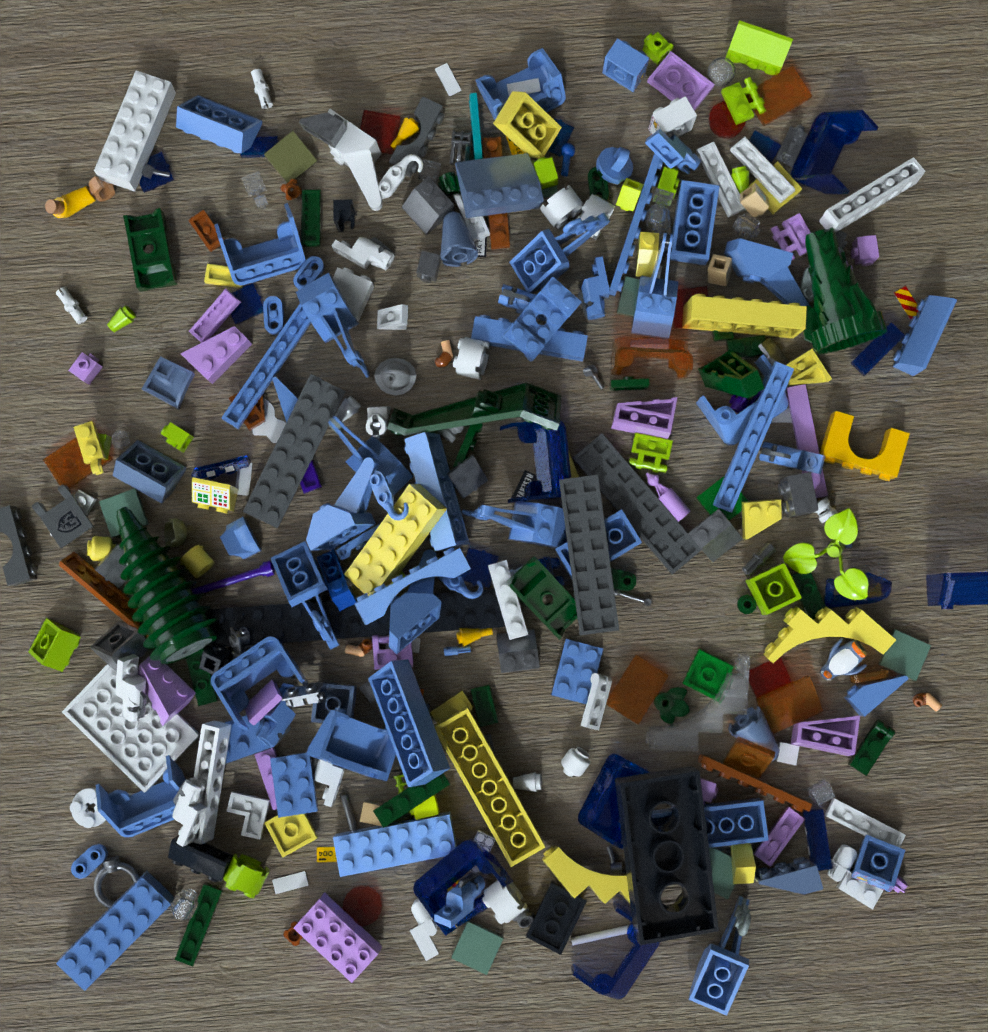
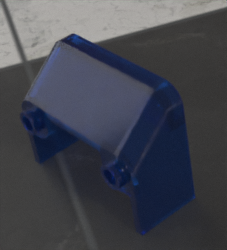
(823, 146)
(550, 459)
(957, 589)
(600, 808)
(433, 885)
(629, 969)

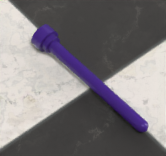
(266, 569)

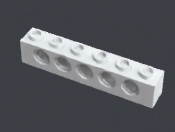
(872, 195)
(210, 770)

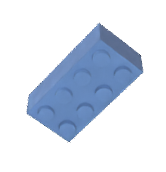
(694, 222)

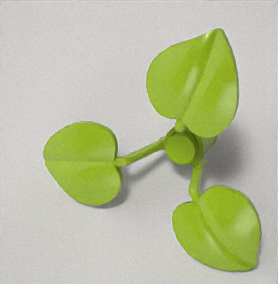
(843, 530)

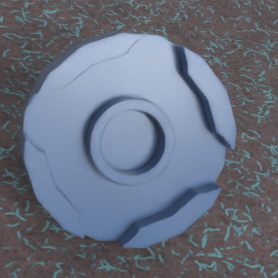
(614, 164)

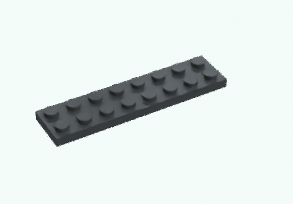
(294, 451)
(640, 505)
(589, 555)

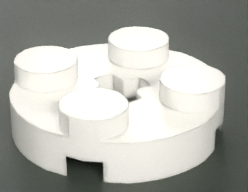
(80, 812)

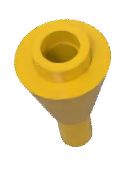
(407, 129)
(469, 635)

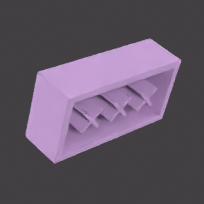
(338, 937)

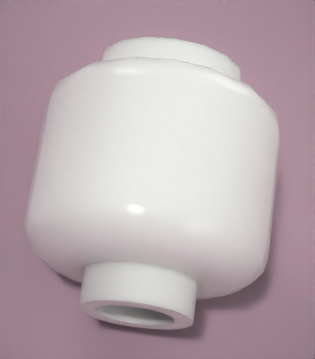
(575, 762)

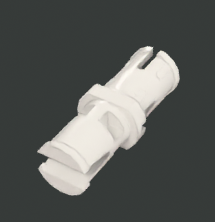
(261, 88)
(71, 305)

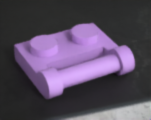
(384, 656)

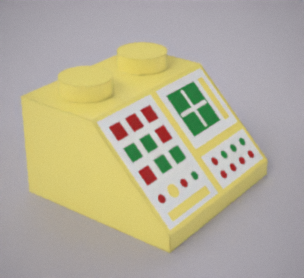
(213, 494)

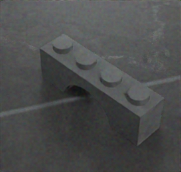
(428, 116)
(20, 566)

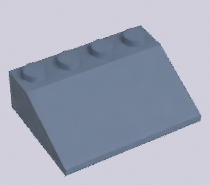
(498, 185)

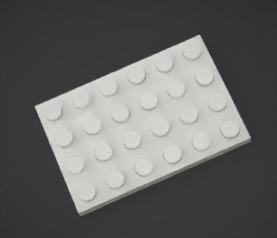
(133, 746)

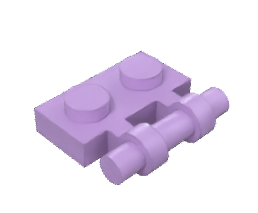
(796, 230)

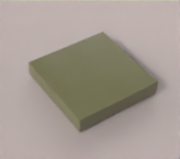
(290, 157)

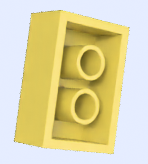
(527, 124)

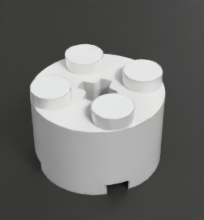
(561, 206)
(595, 207)
(471, 358)
(504, 901)

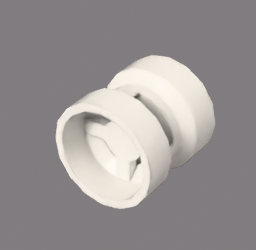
(823, 505)

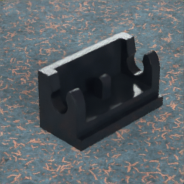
(344, 211)

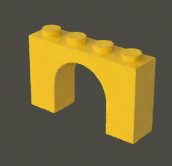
(837, 449)

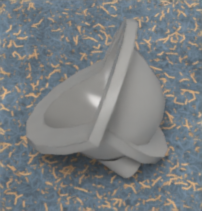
(395, 376)

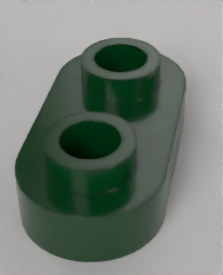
(597, 187)
(618, 577)

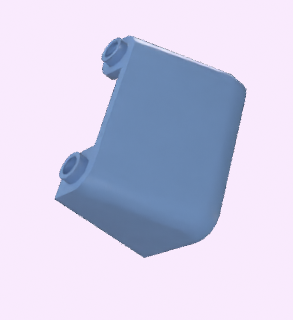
(539, 66)
(353, 745)

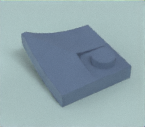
(168, 382)

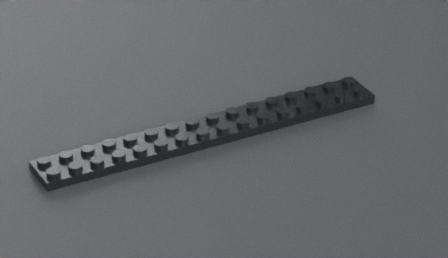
(296, 624)

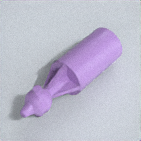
(668, 498)

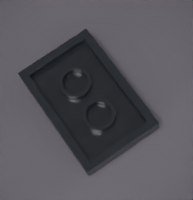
(555, 918)

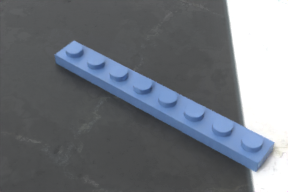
(634, 230)
(267, 368)
(753, 436)

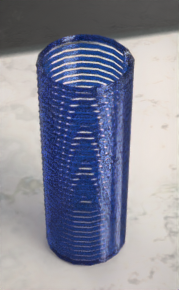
(476, 910)

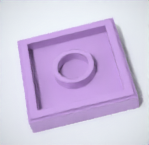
(263, 702)

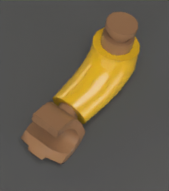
(78, 199)

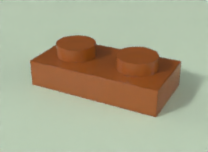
(205, 230)

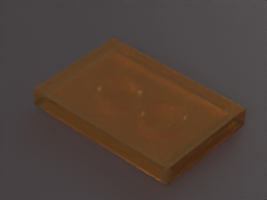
(781, 95)
(68, 464)
(636, 689)
(790, 704)

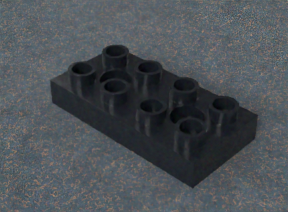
(666, 855)

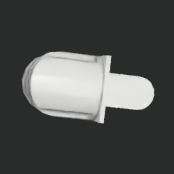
(842, 862)
(424, 918)

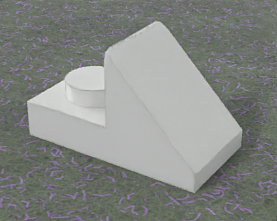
(393, 318)

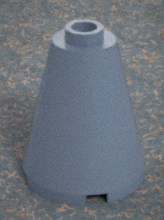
(456, 241)
(754, 729)

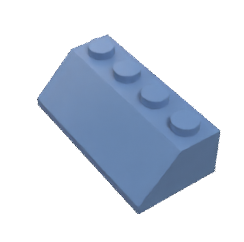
(217, 124)
(923, 334)
(620, 539)

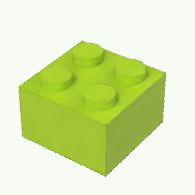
(773, 589)

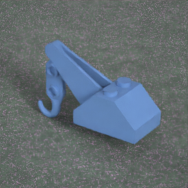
(544, 256)
(331, 316)
(348, 516)
(530, 522)
(301, 581)
(420, 607)

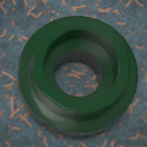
(740, 604)

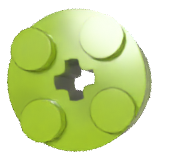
(245, 875)

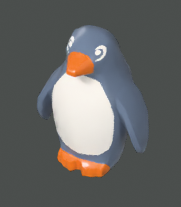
(844, 660)

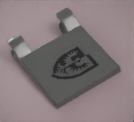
(65, 520)

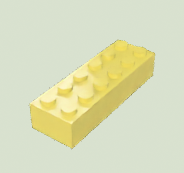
(744, 316)
(395, 540)

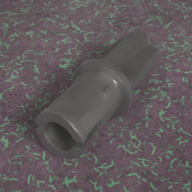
(758, 559)

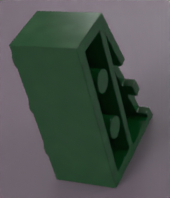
(731, 375)

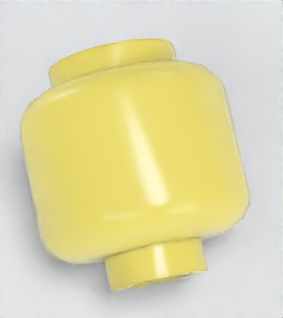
(99, 547)

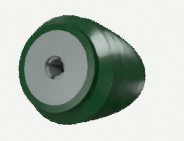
(161, 594)

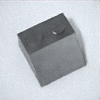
(427, 205)
(715, 535)
(118, 643)
(517, 653)

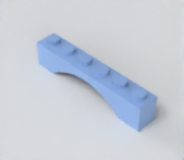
(376, 604)

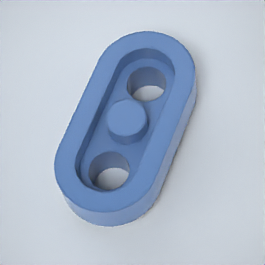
(307, 273)
(273, 316)
(88, 862)

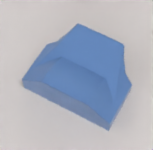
(240, 539)

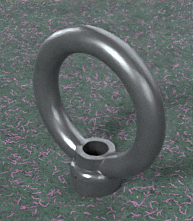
(111, 865)

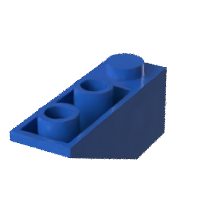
(336, 581)

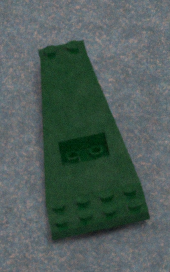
(521, 400)

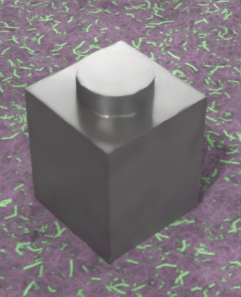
(428, 266)

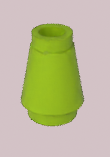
(741, 178)
(121, 318)

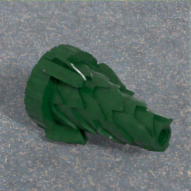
(841, 310)

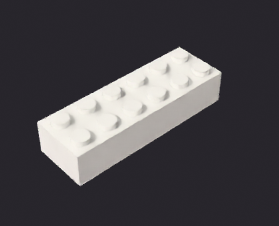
(135, 131)

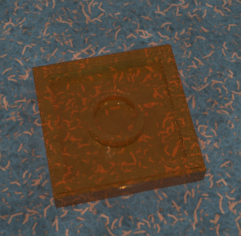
(749, 757)

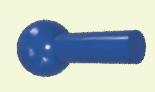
(567, 151)

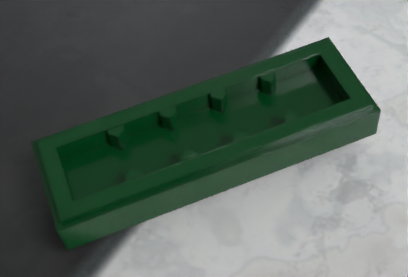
(311, 218)
(811, 598)
(201, 680)

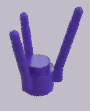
(741, 403)

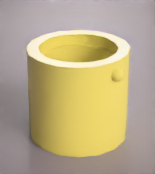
(197, 561)

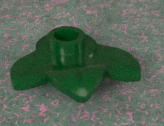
(674, 706)

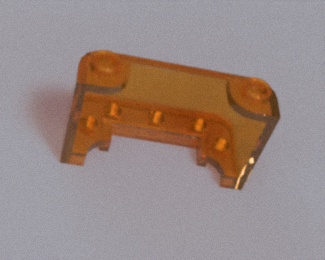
(676, 351)

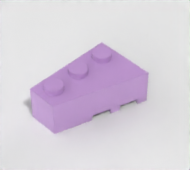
(217, 353)
(645, 418)
(165, 689)
(828, 735)

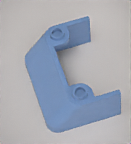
(266, 258)
(725, 421)
(249, 669)
(141, 810)

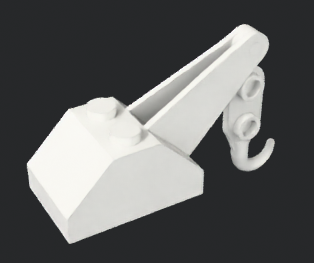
(360, 153)

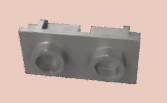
(791, 145)
(238, 640)
(295, 695)

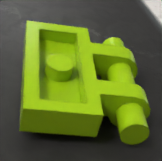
(738, 104)
(653, 447)

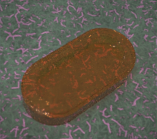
(868, 676)

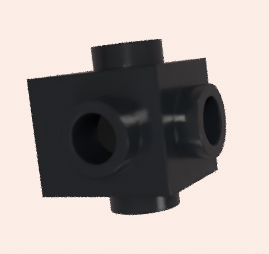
(214, 658)

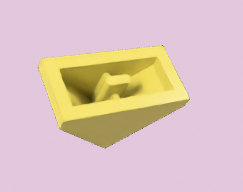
(743, 863)

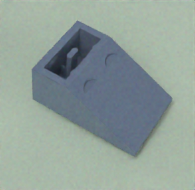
(797, 877)

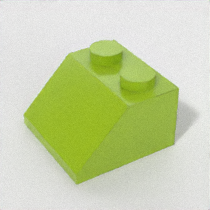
(54, 645)

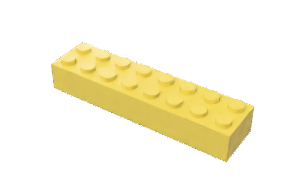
(489, 786)

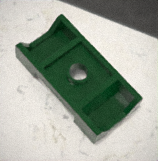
(155, 268)
(535, 582)

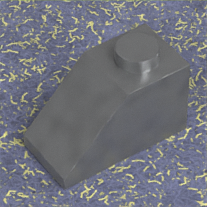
(325, 127)

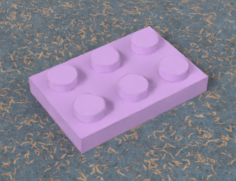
(678, 79)

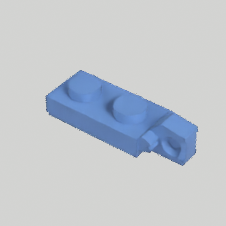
(358, 543)

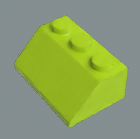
(758, 48)

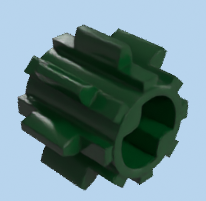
(449, 184)

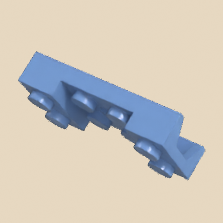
(552, 302)

